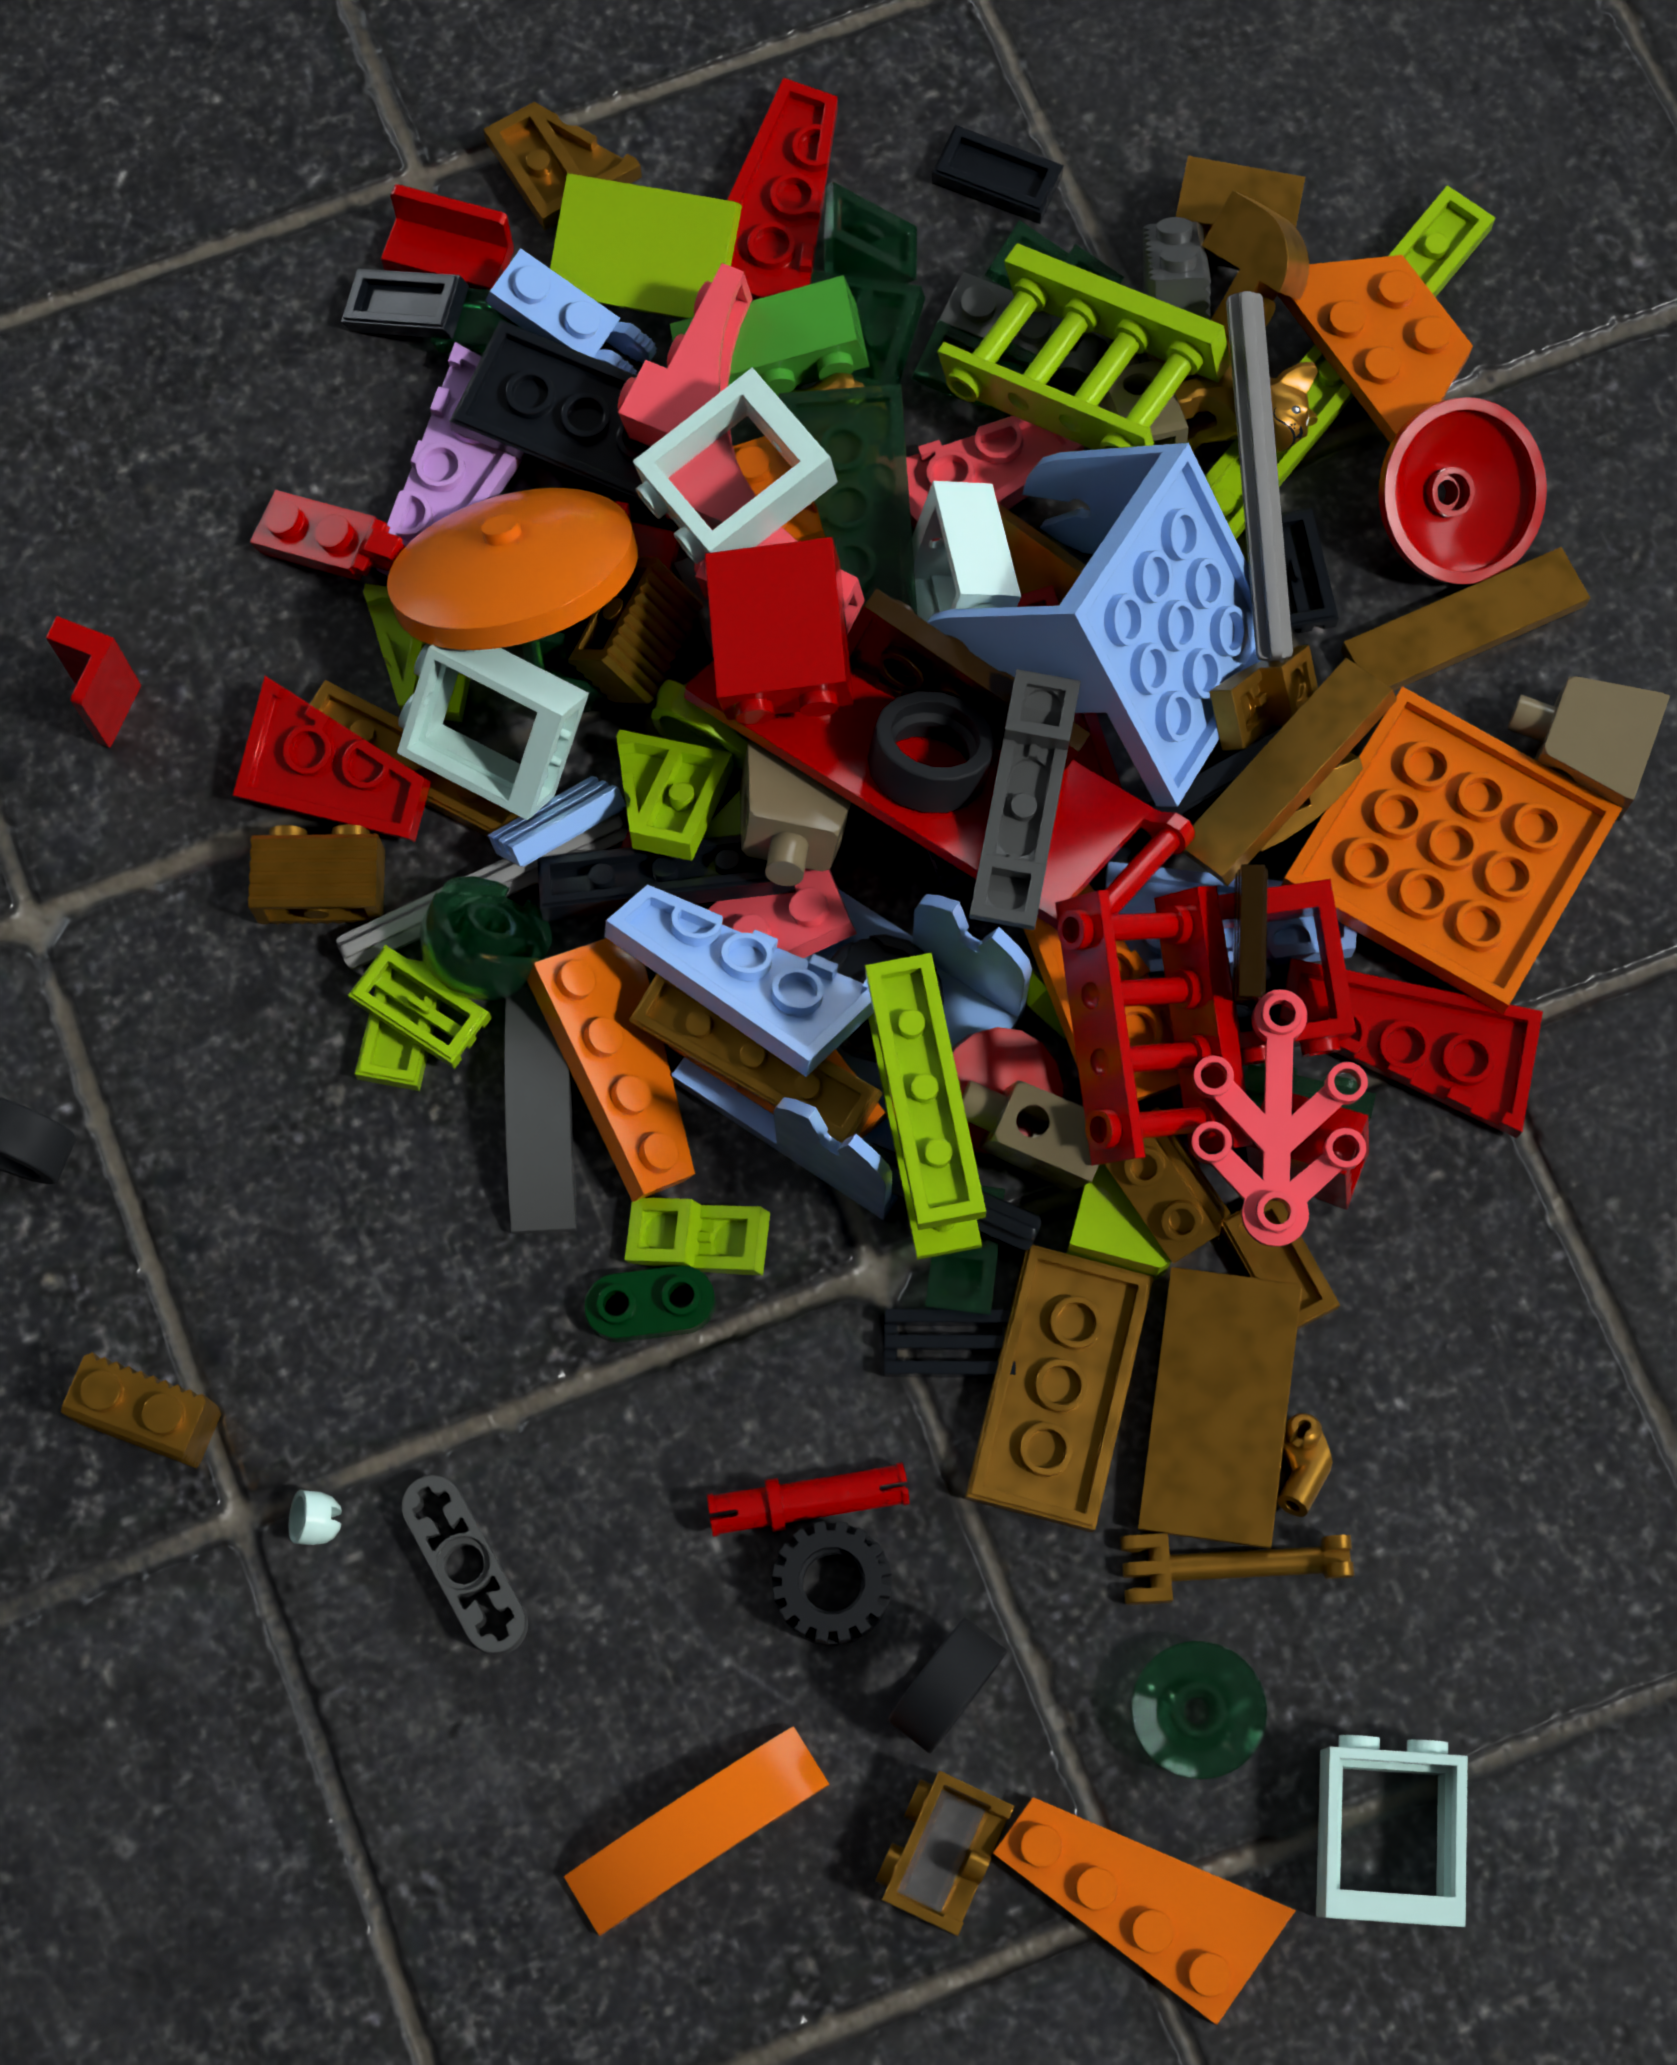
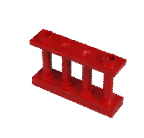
(1200, 1013)

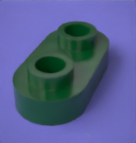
(649, 1307)

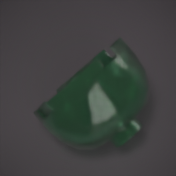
(481, 939)

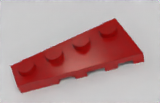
(784, 190)

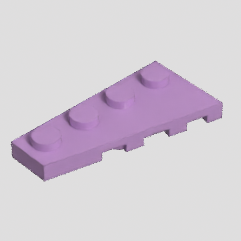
(446, 466)

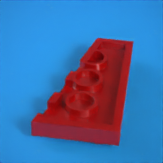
(1433, 1041)

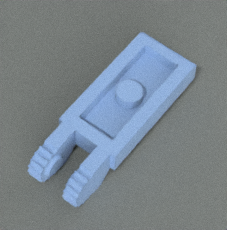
(564, 314)

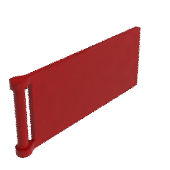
(1090, 817)

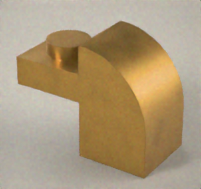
(1263, 248)

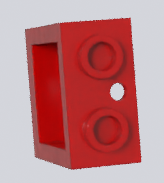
(1294, 902)

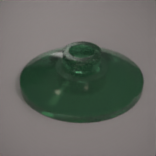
(1233, 1701)

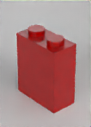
(779, 630)

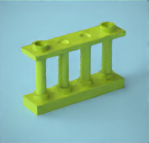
(1086, 305)
(924, 1106)

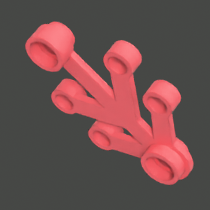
(1277, 1130)

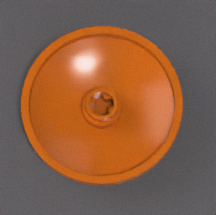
(512, 569)

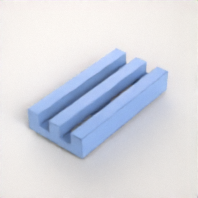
(557, 821)

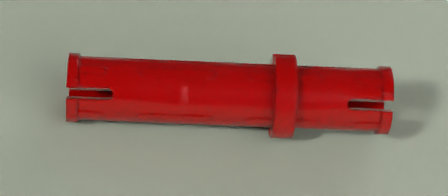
(807, 1499)

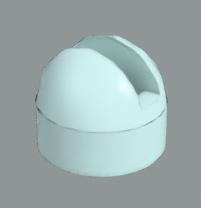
(311, 1518)

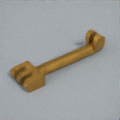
(1329, 1559)

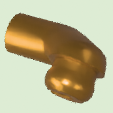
(1308, 1463)

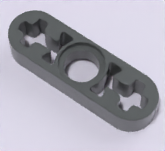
(426, 1530)

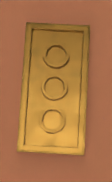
(1220, 1407)
(1059, 1417)

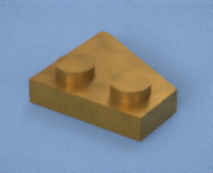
(540, 152)

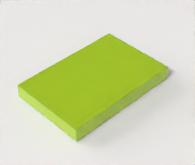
(641, 244)

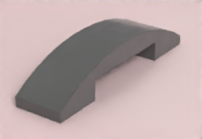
(1025, 800)
(537, 1122)

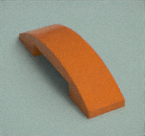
(695, 1830)

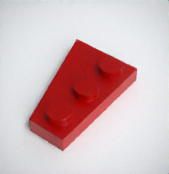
(324, 770)

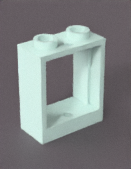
(768, 511)
(971, 558)
(483, 771)
(1422, 1757)

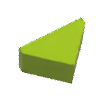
(1112, 1230)

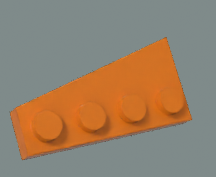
(1159, 1912)

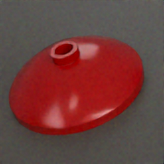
(1490, 483)

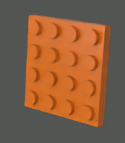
(1455, 849)

